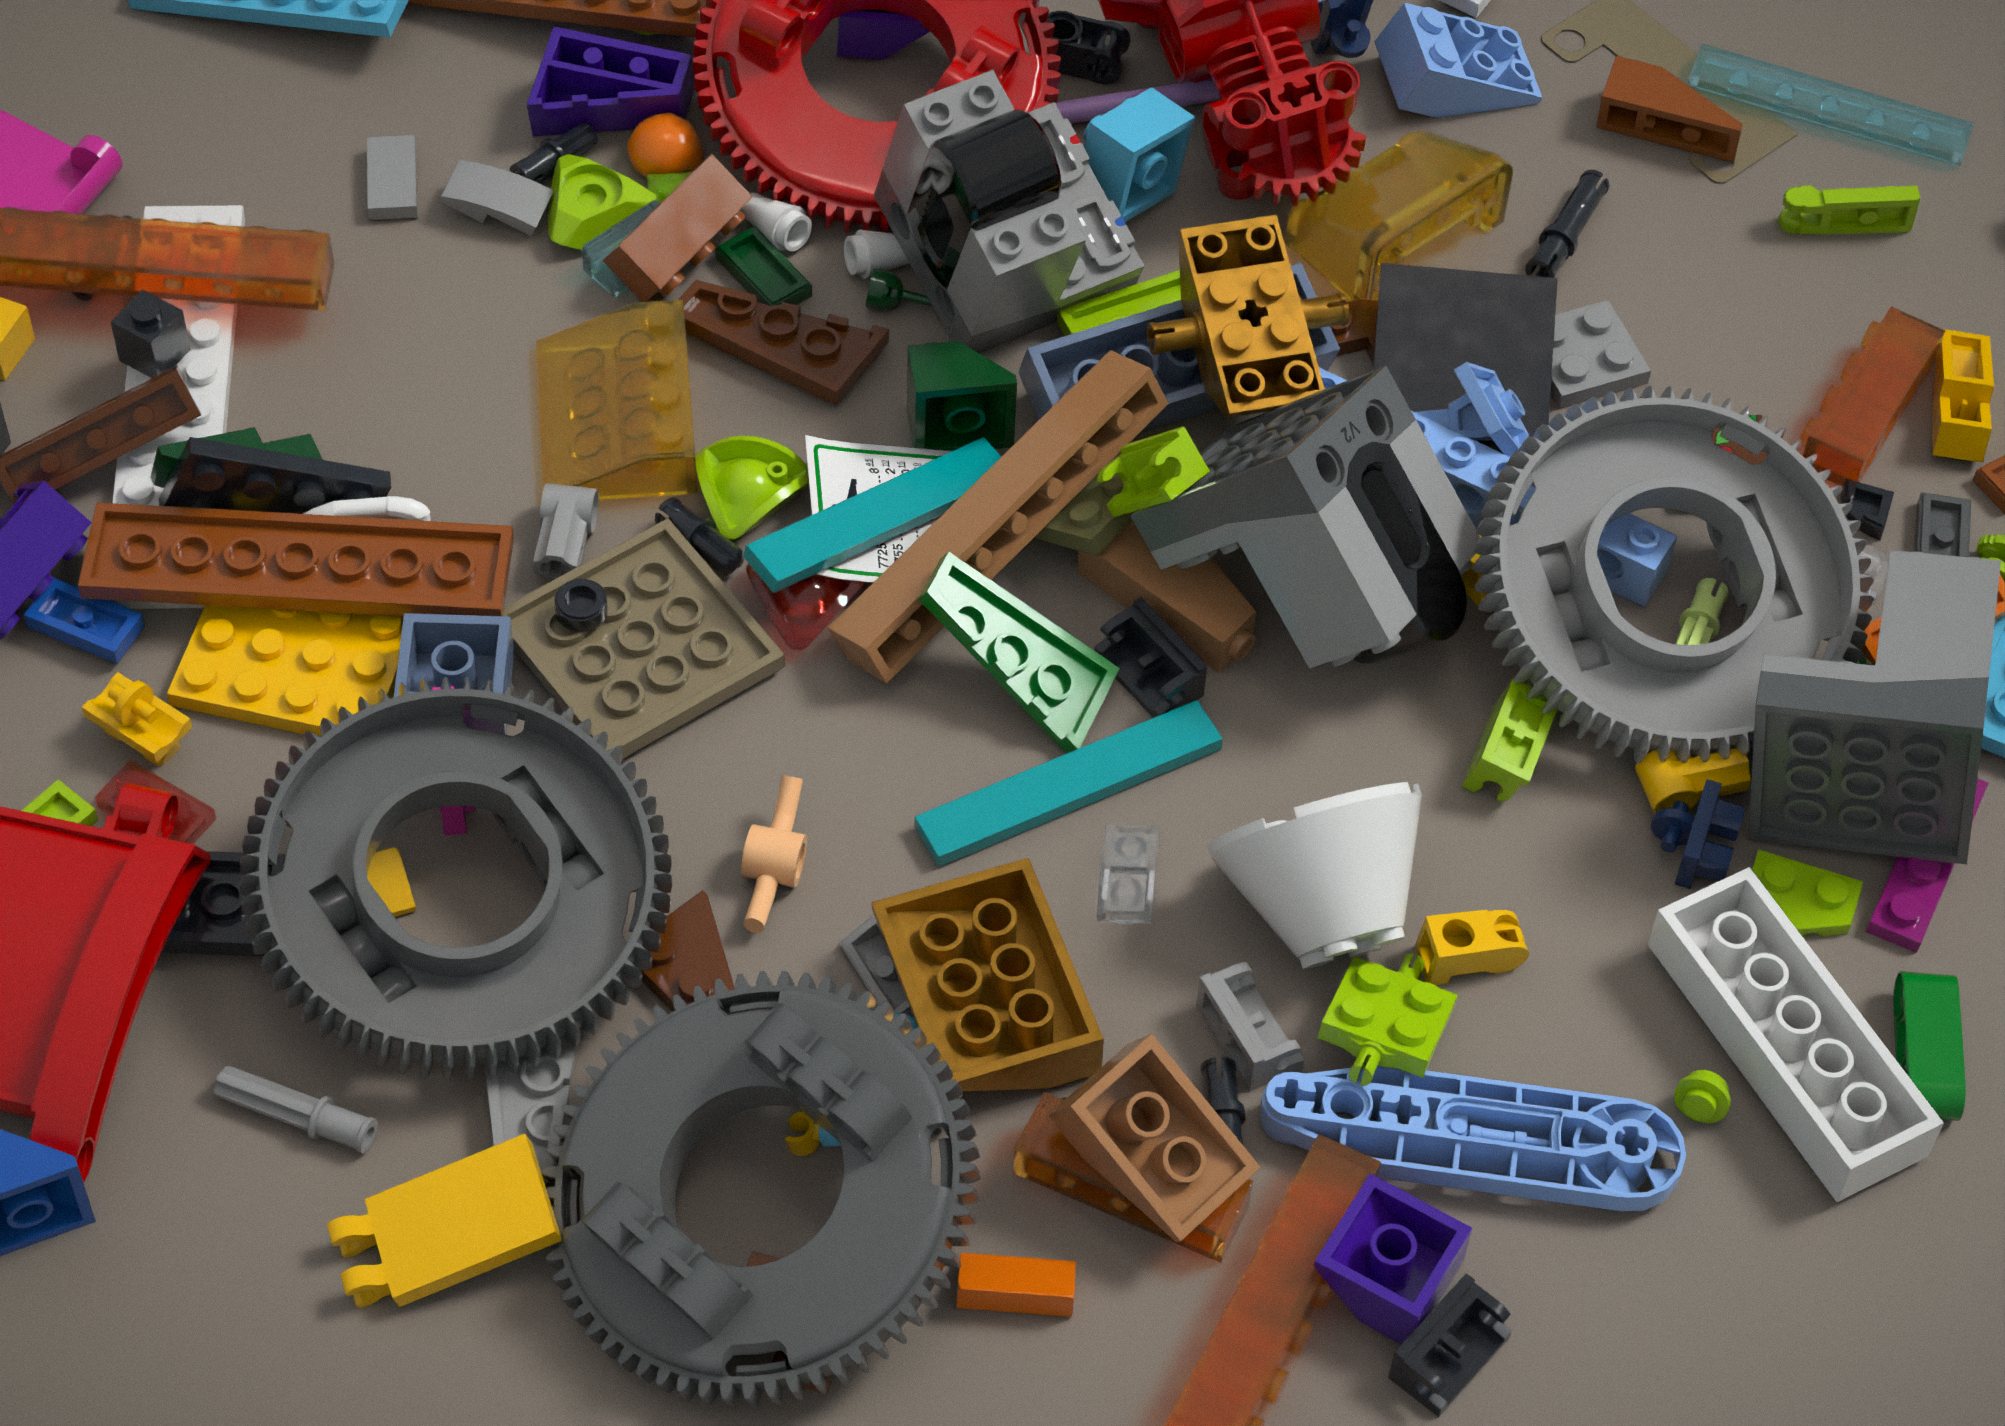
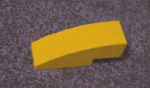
(1962, 396)

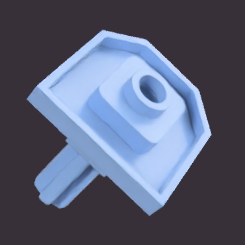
(1484, 410)

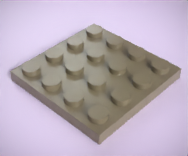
(661, 655)

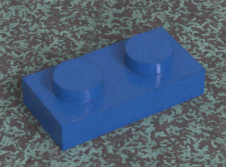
(87, 624)

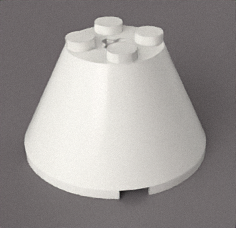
(1332, 874)

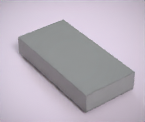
(392, 177)

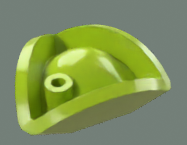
(589, 200)
(748, 481)

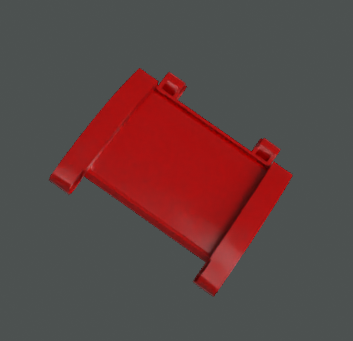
(76, 953)

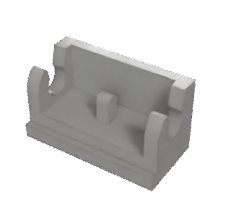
(1246, 1026)

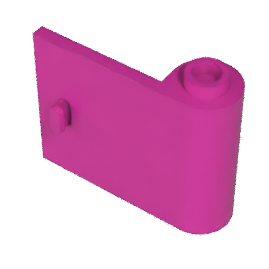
(50, 174)

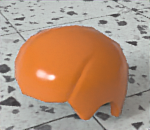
(664, 145)

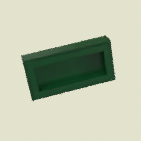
(763, 269)

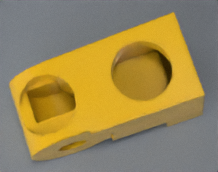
(1470, 944)

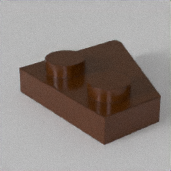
(688, 954)

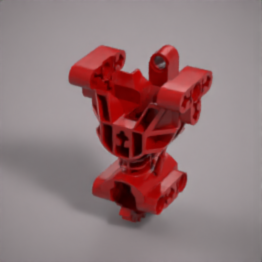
(1274, 110)

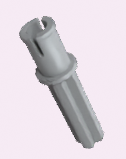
(295, 1108)

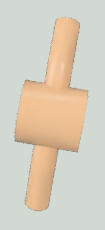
(774, 854)

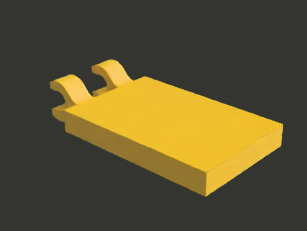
(448, 1225)

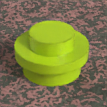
(1703, 1096)

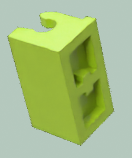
(1154, 471)
(1510, 742)

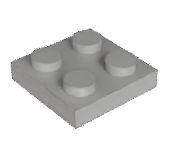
(1593, 355)

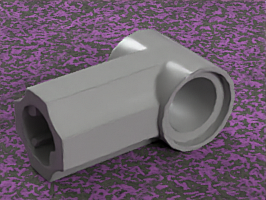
(565, 520)

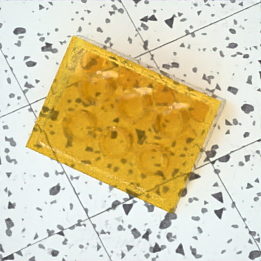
(619, 403)

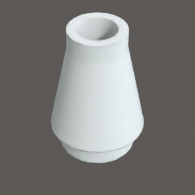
(778, 221)
(872, 250)

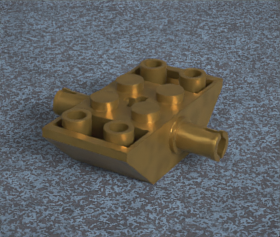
(1246, 317)

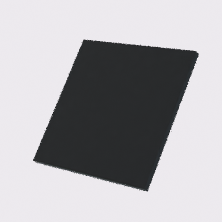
(1448, 317)

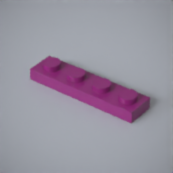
(1913, 895)

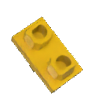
(138, 718)

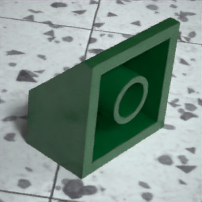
(958, 397)

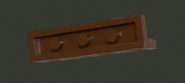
(101, 433)

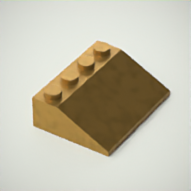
(992, 980)

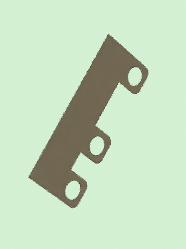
(1639, 37)

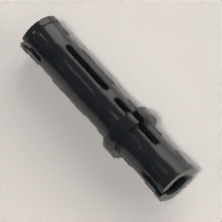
(1561, 237)

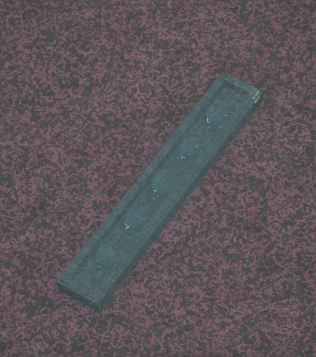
(1830, 104)

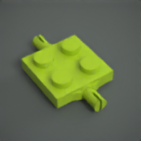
(1387, 1017)

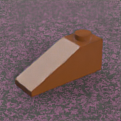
(1661, 108)

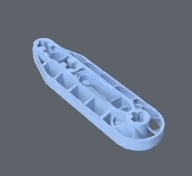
(1607, 1140)

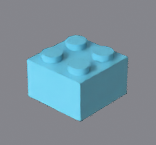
(1139, 150)

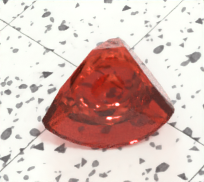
(804, 607)

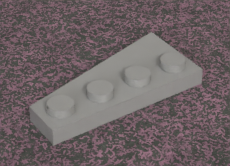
(531, 1100)

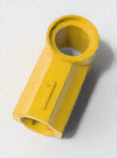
(1678, 781)

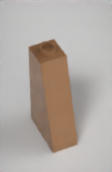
(1193, 601)

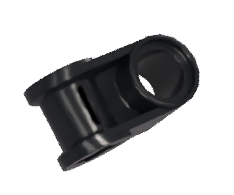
(1084, 46)

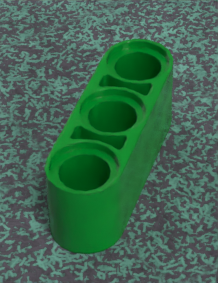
(1931, 1039)

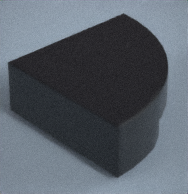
(1869, 506)

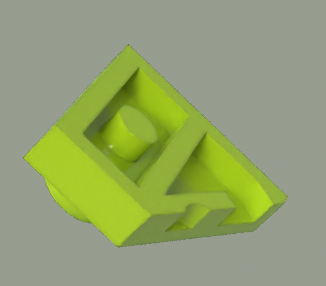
(1809, 895)

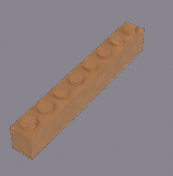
(1002, 509)

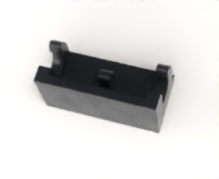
(1152, 659)
(1450, 1346)

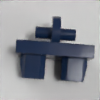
(1343, 27)
(1712, 816)

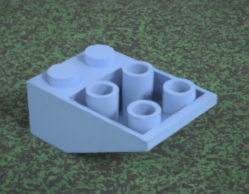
(1454, 64)

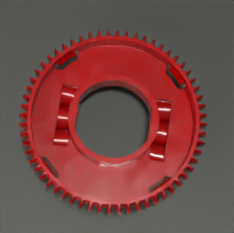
(805, 145)

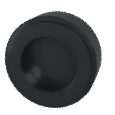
(581, 605)

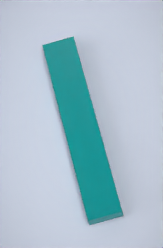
(868, 517)
(1067, 783)

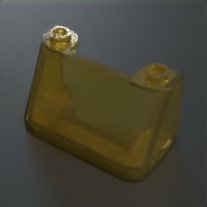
(1396, 208)

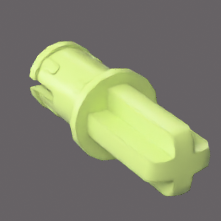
(1700, 620)

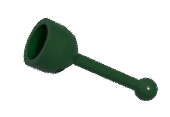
(887, 291)

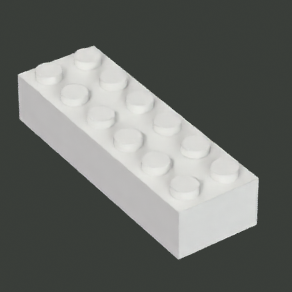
(1794, 1034)

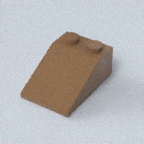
(1155, 1137)

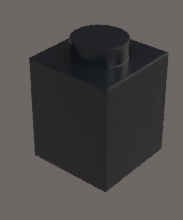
(150, 334)

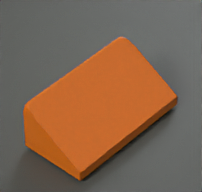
(1016, 1284)

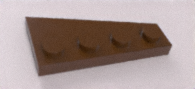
(794, 346)

